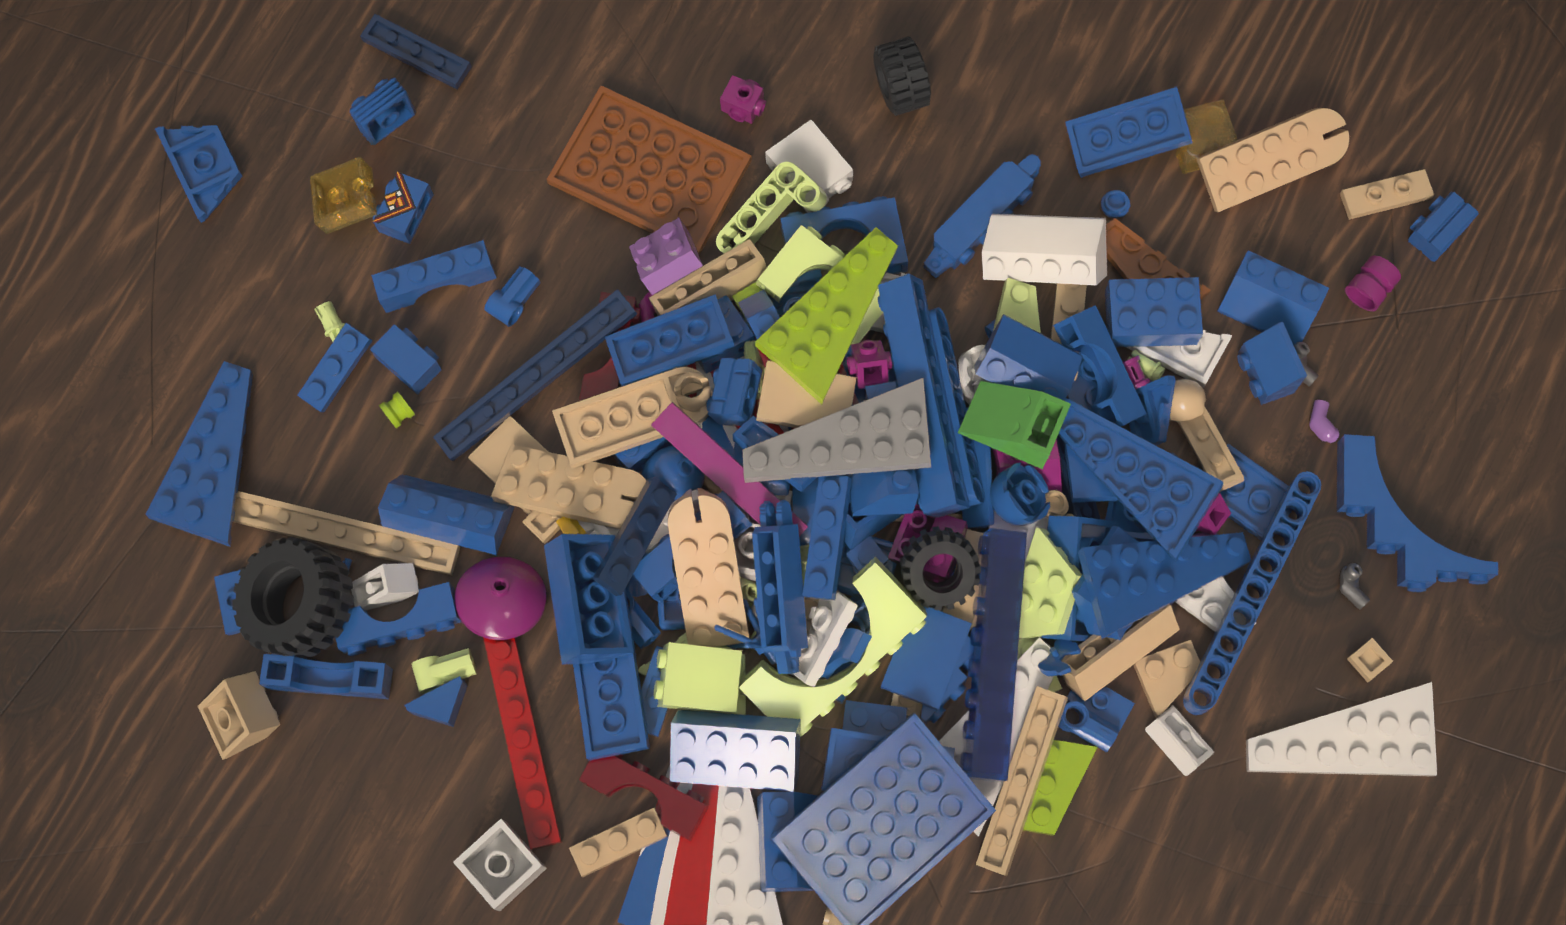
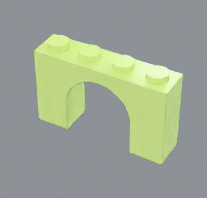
(803, 254)

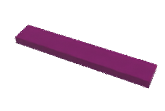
(715, 462)

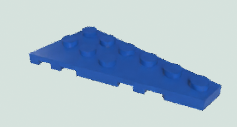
(206, 470)
(1149, 482)
(1143, 578)

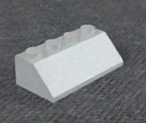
(1045, 249)

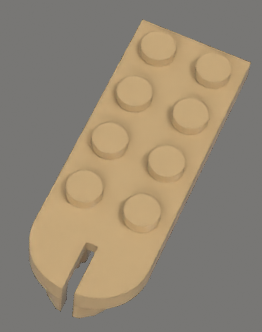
(1273, 157)
(625, 415)
(549, 485)
(706, 570)

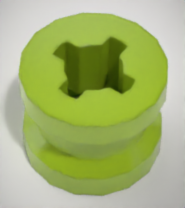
(397, 410)

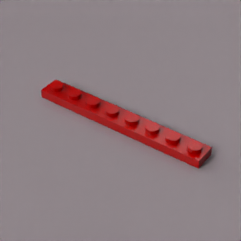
(522, 743)

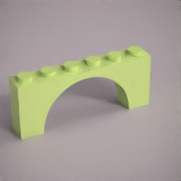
(891, 616)

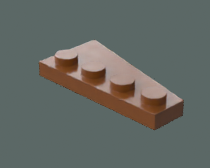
(1136, 259)

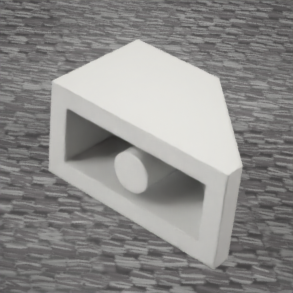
(385, 585)

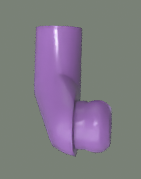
(1320, 424)

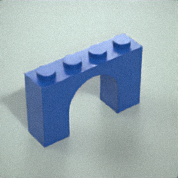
(860, 217)

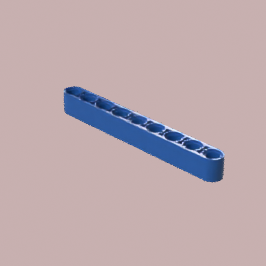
(1245, 604)

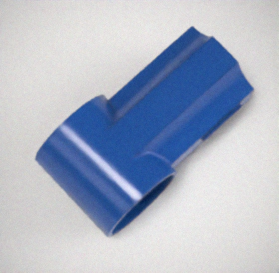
(508, 302)
(643, 628)
(1090, 726)

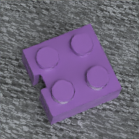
(665, 256)

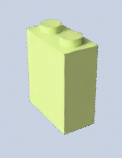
(698, 678)

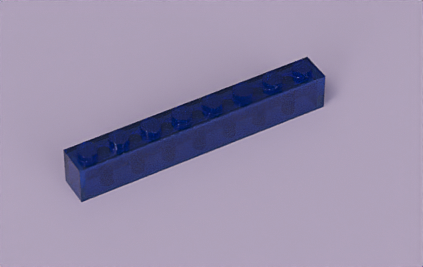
(994, 656)

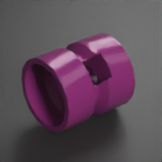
(1371, 285)

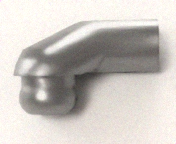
(1302, 350)
(1350, 585)

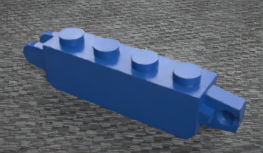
(969, 224)
(780, 586)

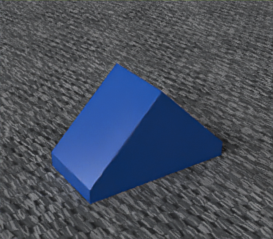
(441, 703)

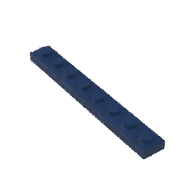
(535, 375)

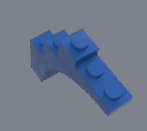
(1389, 530)

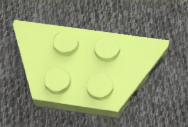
(1046, 588)

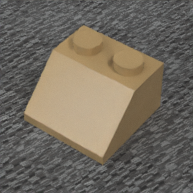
(238, 714)

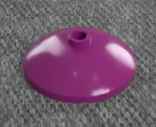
(503, 612)

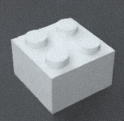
(500, 865)

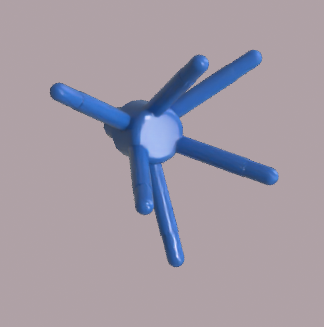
(755, 642)

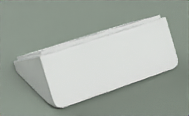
(1179, 740)

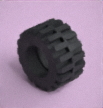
(902, 75)
(948, 591)

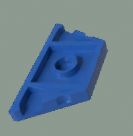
(201, 164)

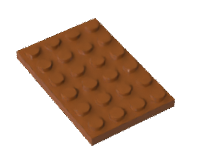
(648, 167)

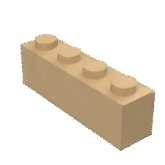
(721, 277)
(1108, 657)

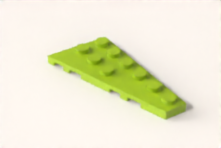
(821, 326)

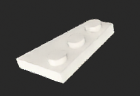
(1189, 361)
(1211, 603)
(827, 627)

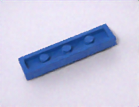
(827, 537)

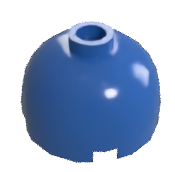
(674, 471)
(1019, 495)

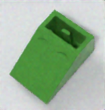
(1015, 421)

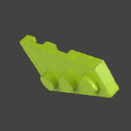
(1057, 785)

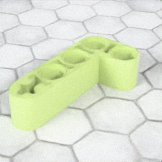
(768, 214)

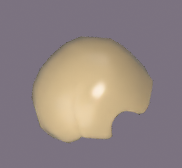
(1187, 400)

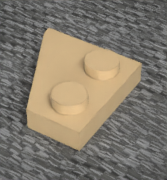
(1167, 674)

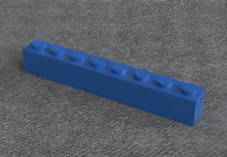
(913, 358)

